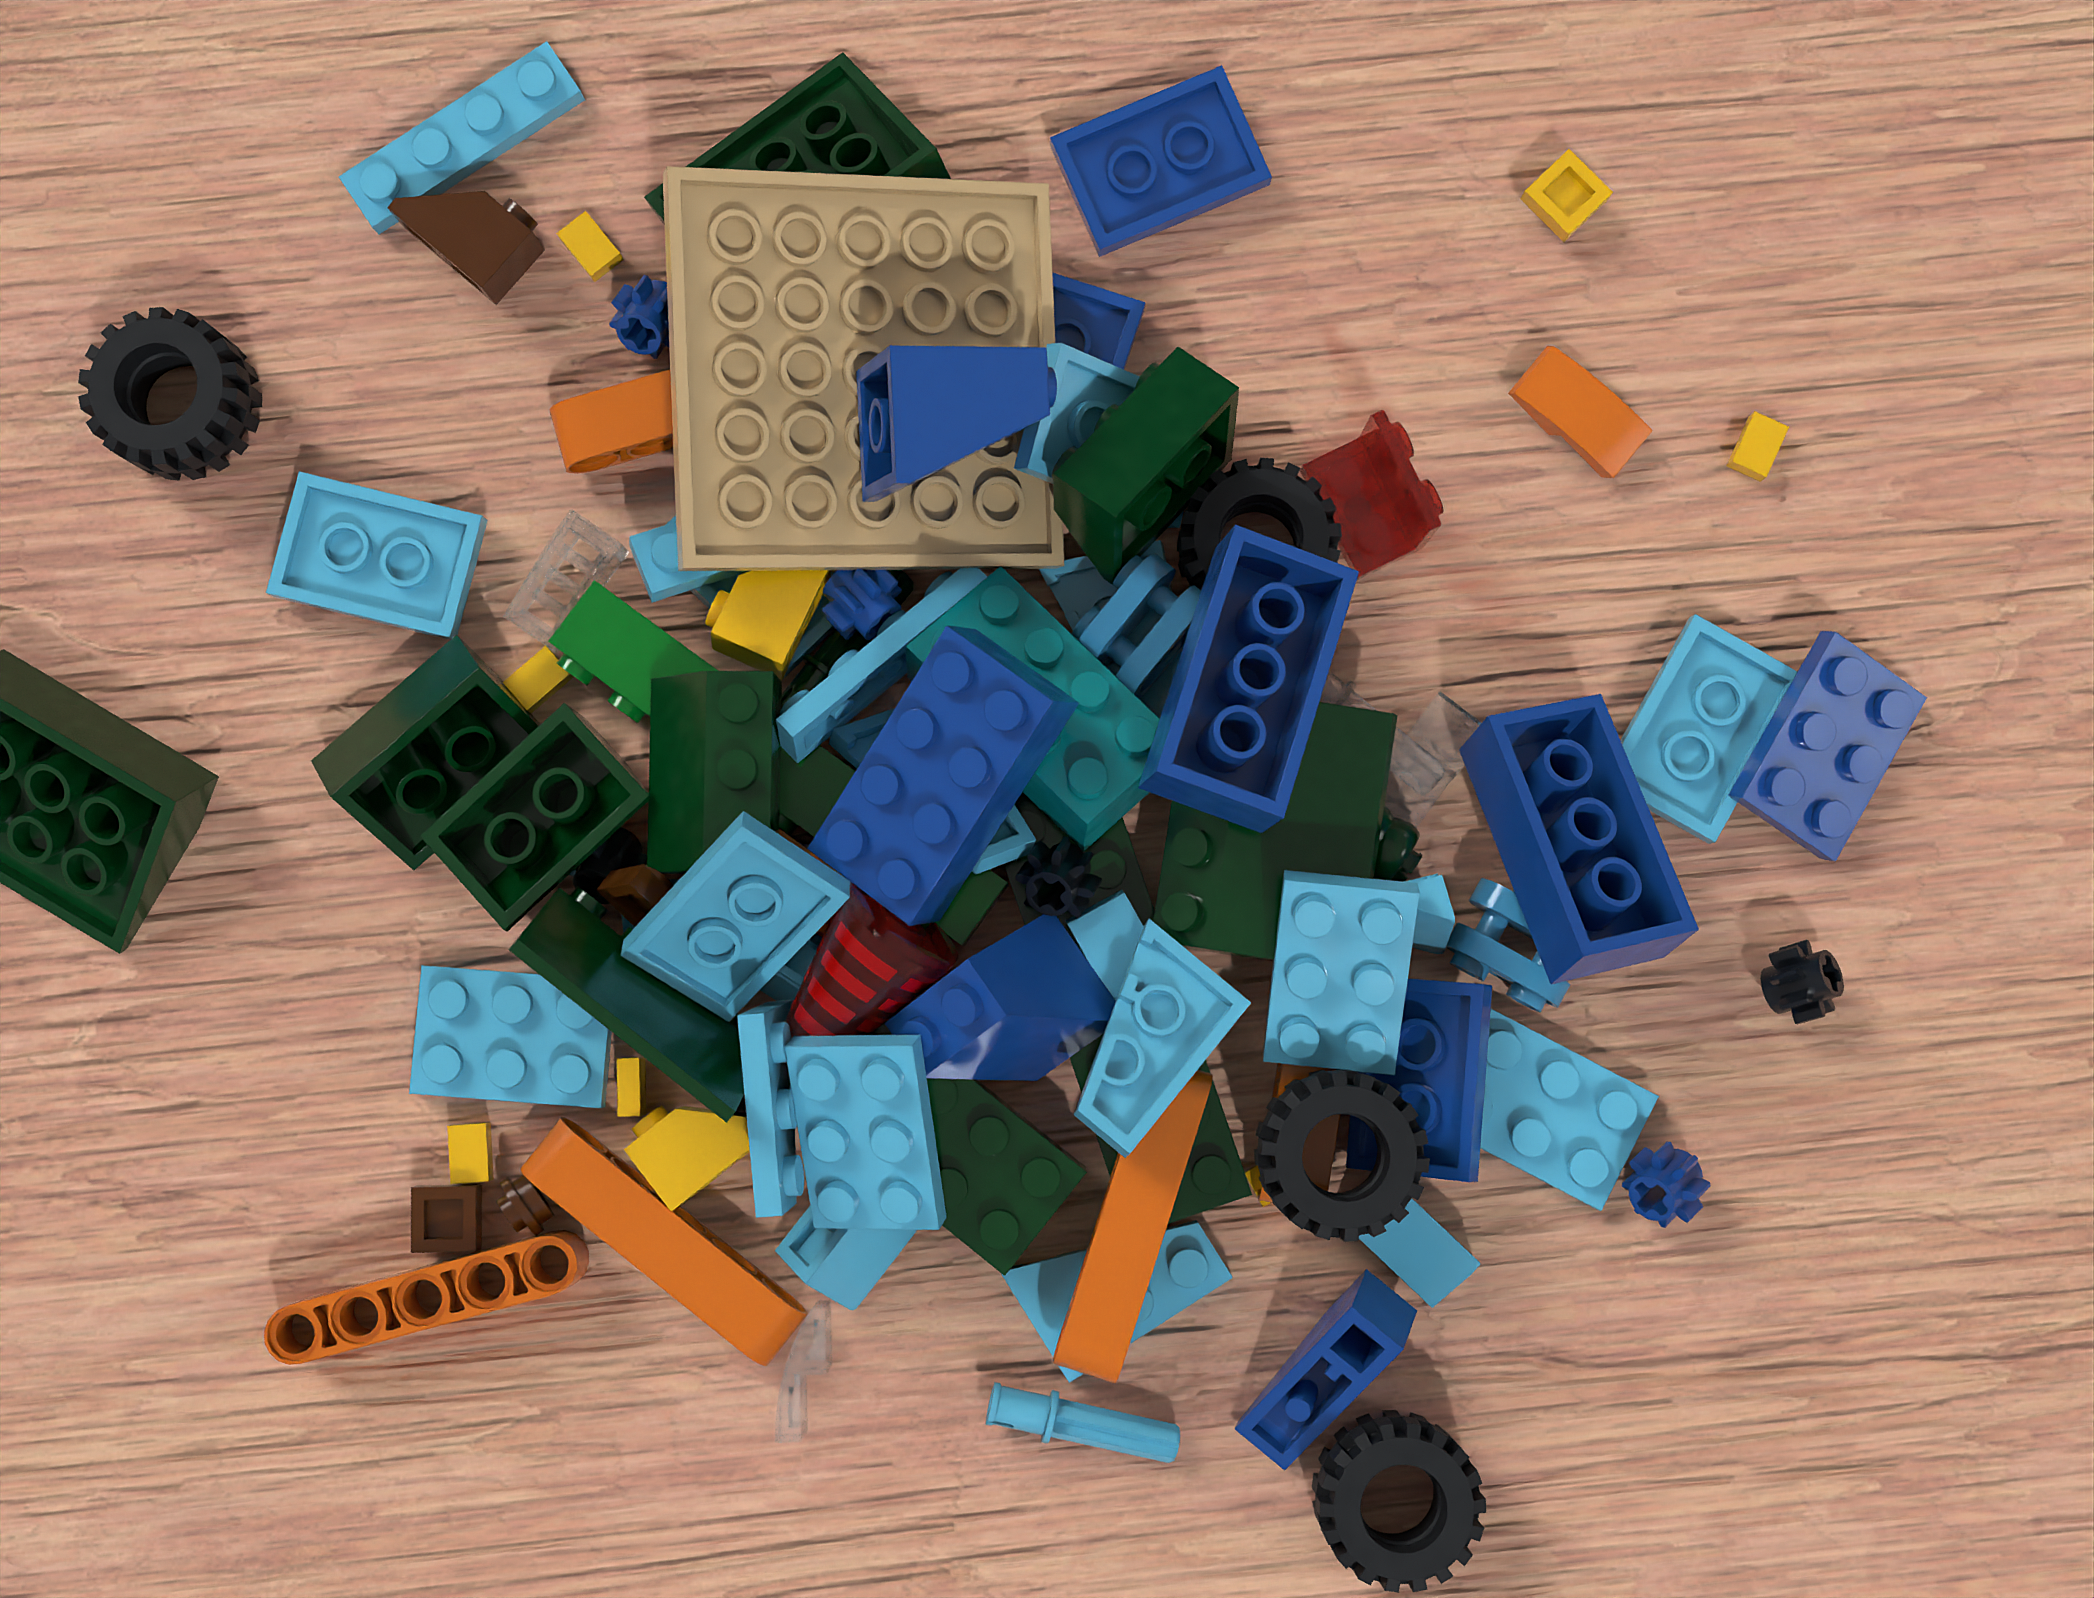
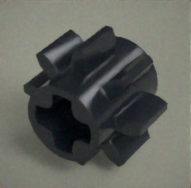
(617, 852)
(1058, 878)
(1802, 982)

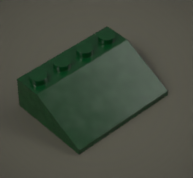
(826, 126)
(89, 806)
(1226, 880)
(663, 1025)

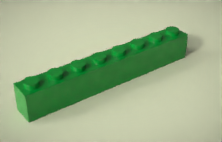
(628, 650)

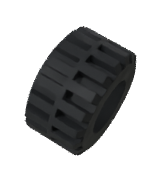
(131, 365)
(1259, 490)
(1397, 1163)
(1432, 1543)

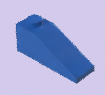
(1328, 1369)

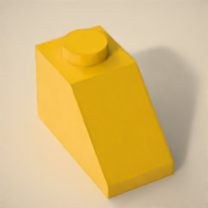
(766, 616)
(686, 1150)

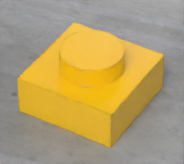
(1566, 195)

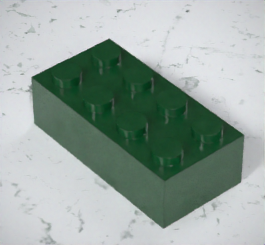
(995, 1169)

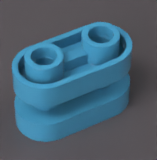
(1140, 587)
(1480, 952)

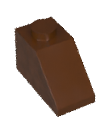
(474, 236)

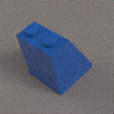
(942, 405)
(1010, 1008)

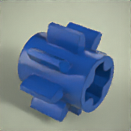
(642, 317)
(860, 601)
(1666, 1184)

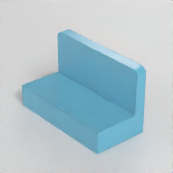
(841, 1261)

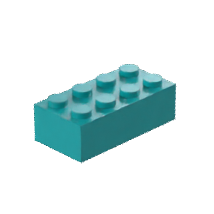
(1102, 750)

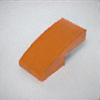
(1581, 410)

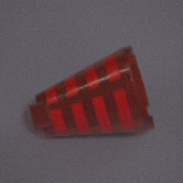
(867, 969)

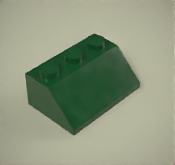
(1145, 460)
(423, 748)
(710, 760)
(536, 816)

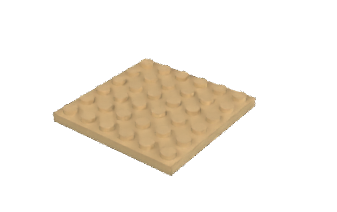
(772, 312)

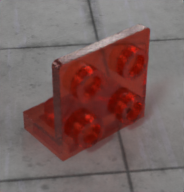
(1377, 496)

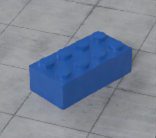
(1249, 680)
(942, 775)
(1577, 838)

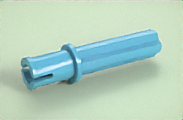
(1082, 1423)

